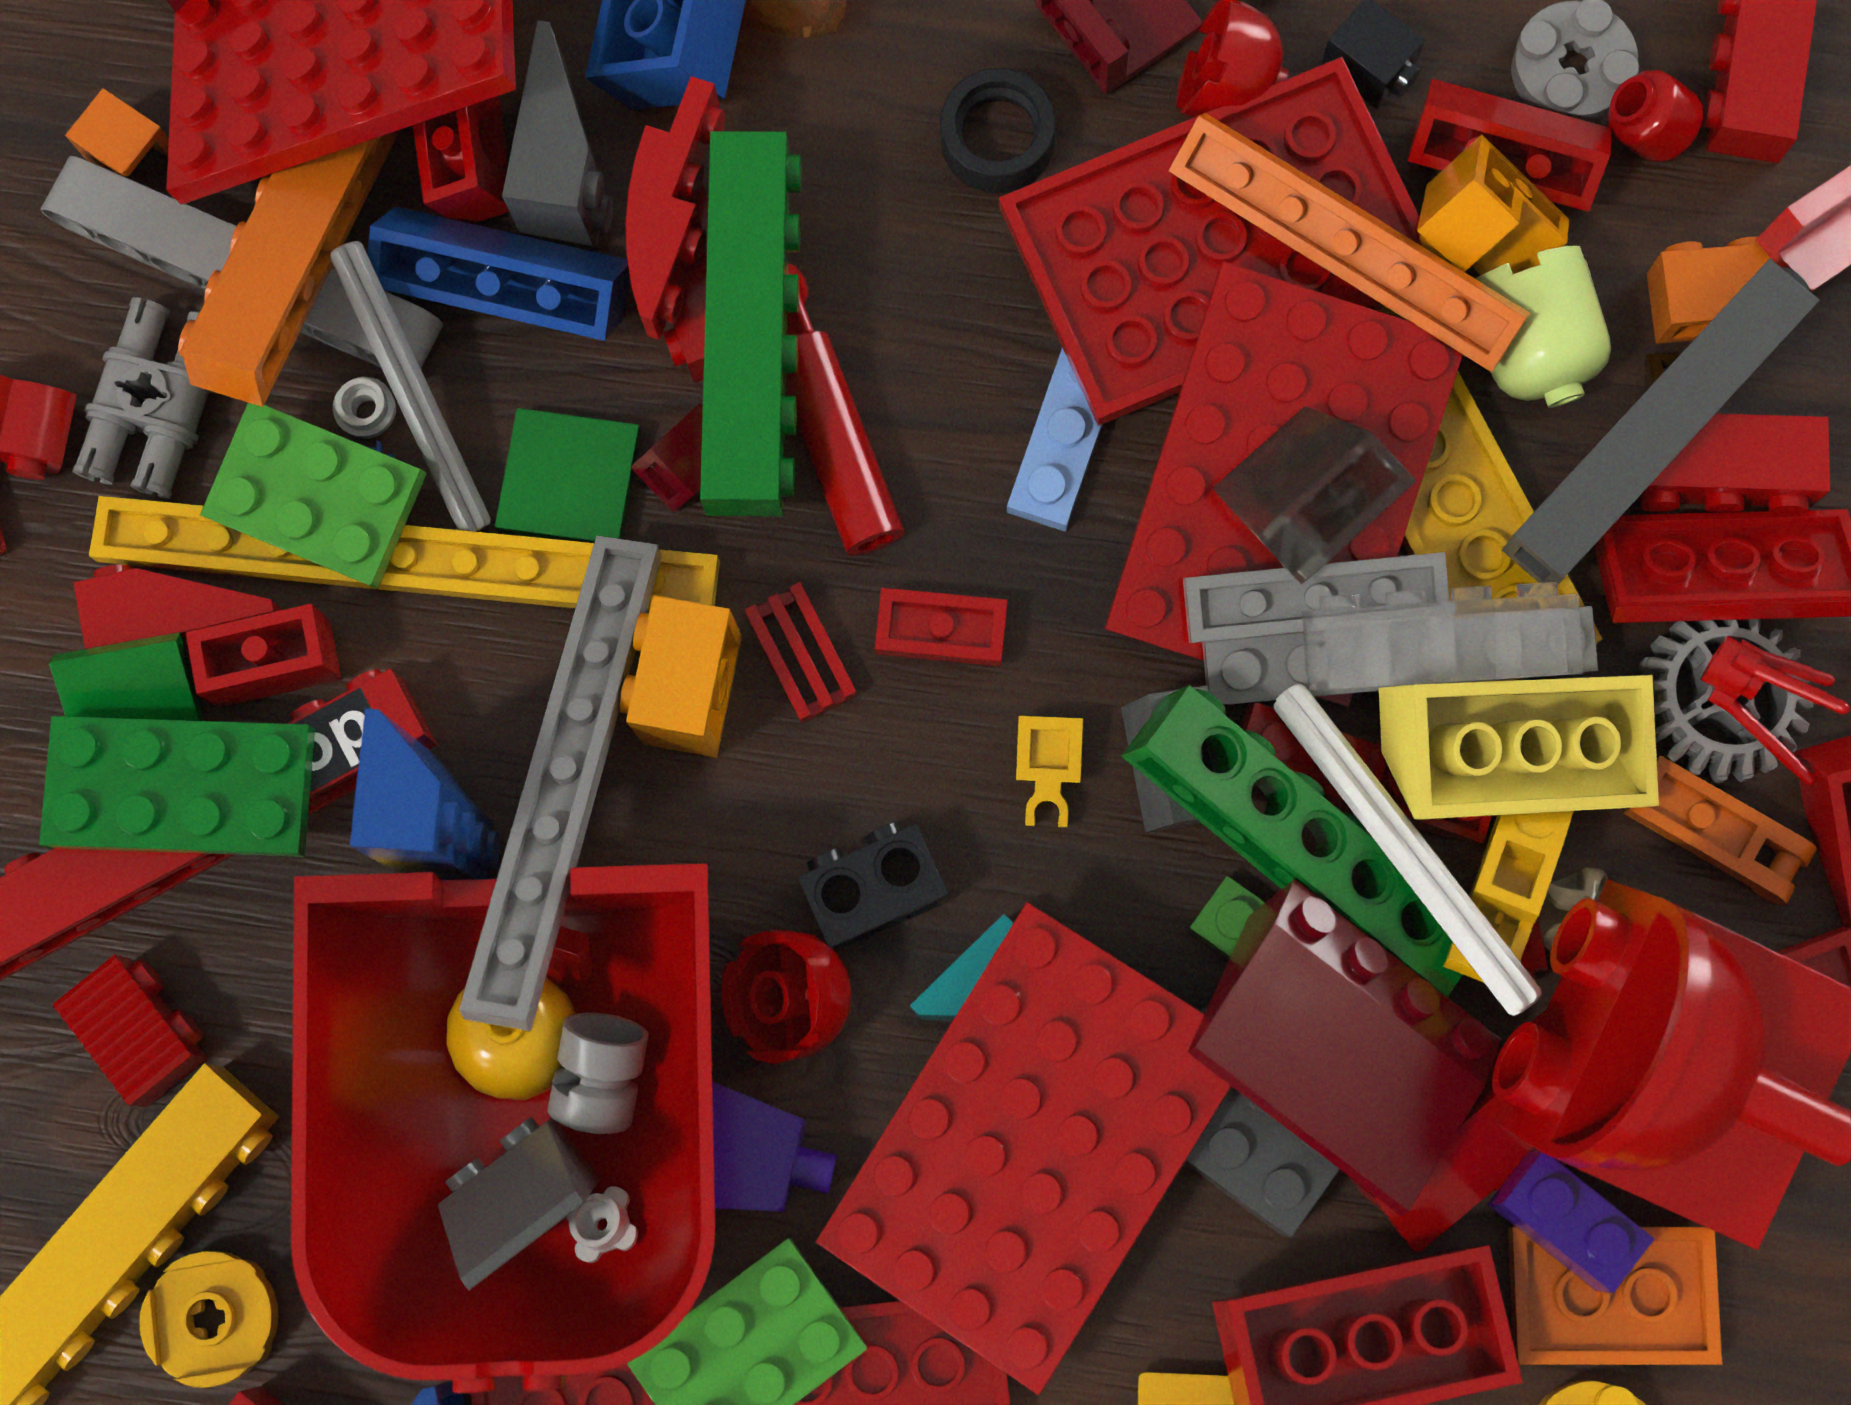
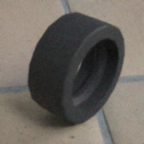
(996, 86)

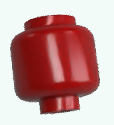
(1655, 115)

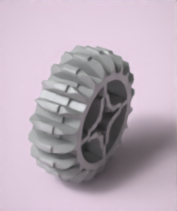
(1676, 725)

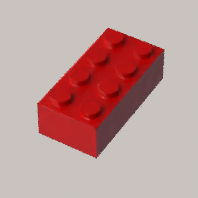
(1372, 1335)

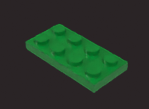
(177, 786)

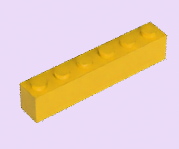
(125, 1228)

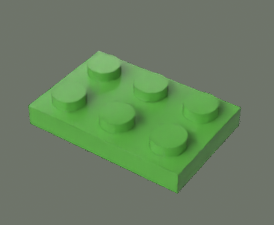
(313, 493)
(754, 1340)

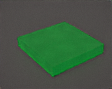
(567, 477)
(128, 681)

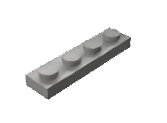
(1274, 600)

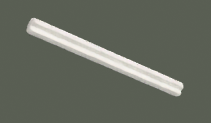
(1407, 850)

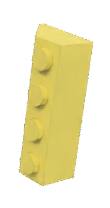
(1521, 745)

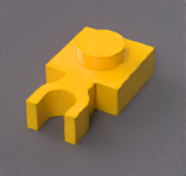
(1049, 754)

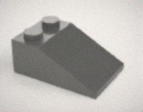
(552, 169)
(514, 1198)

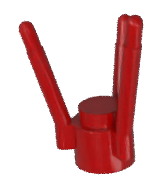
(1742, 669)

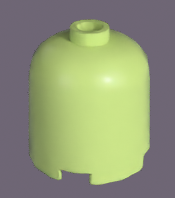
(1564, 334)

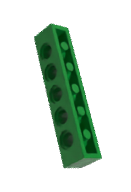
(1170, 757)

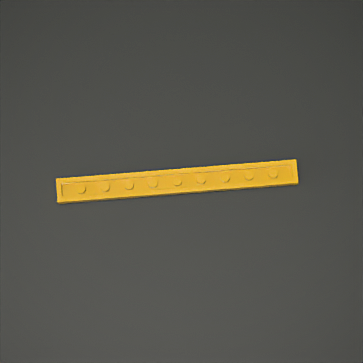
(423, 560)

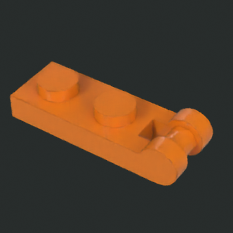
(1724, 832)

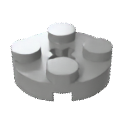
(1579, 27)

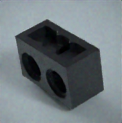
(880, 903)

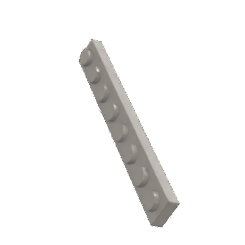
(560, 787)

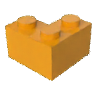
(1488, 214)

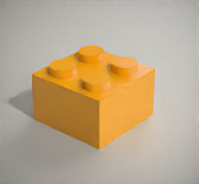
(682, 675)

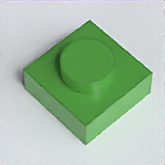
(1225, 916)

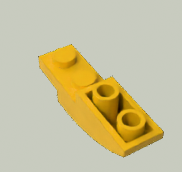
(1515, 878)

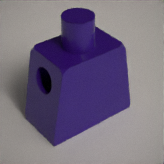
(762, 1154)

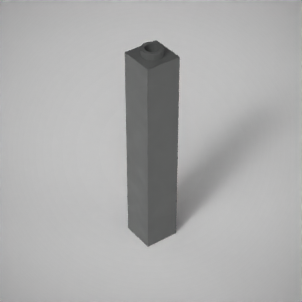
(1661, 423)

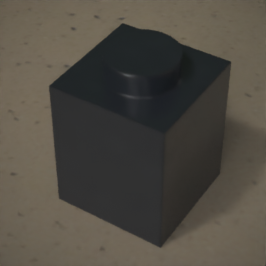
(1377, 52)

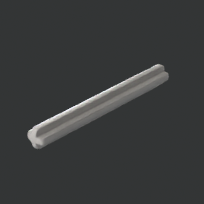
(409, 387)

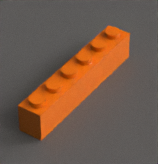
(277, 271)

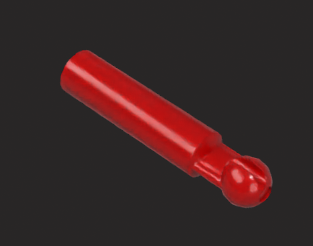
(838, 440)

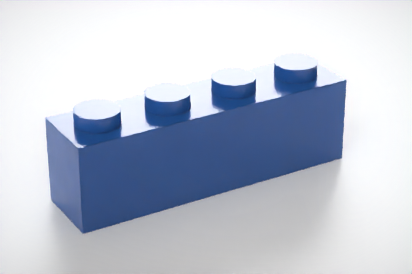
(499, 273)

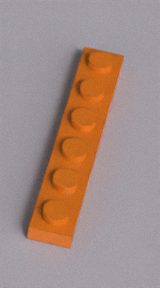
(1349, 242)

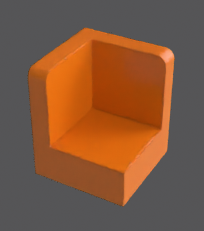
(115, 134)

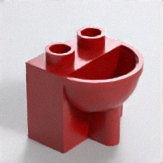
(1680, 1062)

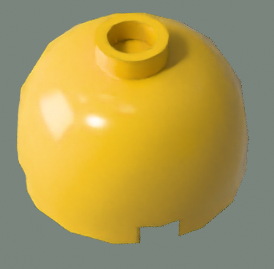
(508, 1059)

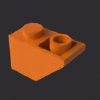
(1695, 283)

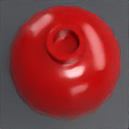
(1234, 61)
(786, 995)

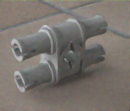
(116, 413)

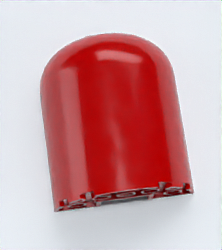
(393, 1119)

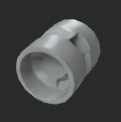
(598, 1062)

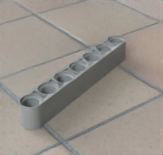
(196, 244)

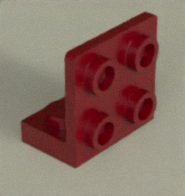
(1119, 36)

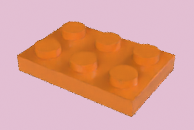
(1655, 1317)

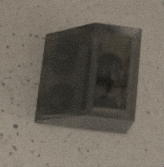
(1313, 488)

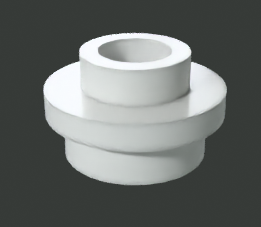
(355, 393)

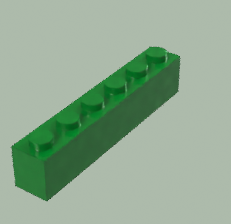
(747, 324)

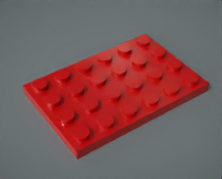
(309, 77)
(1135, 251)
(1252, 368)
(1030, 1149)

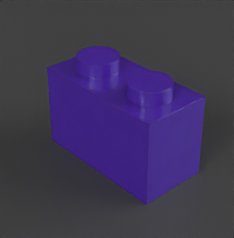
(1571, 1221)

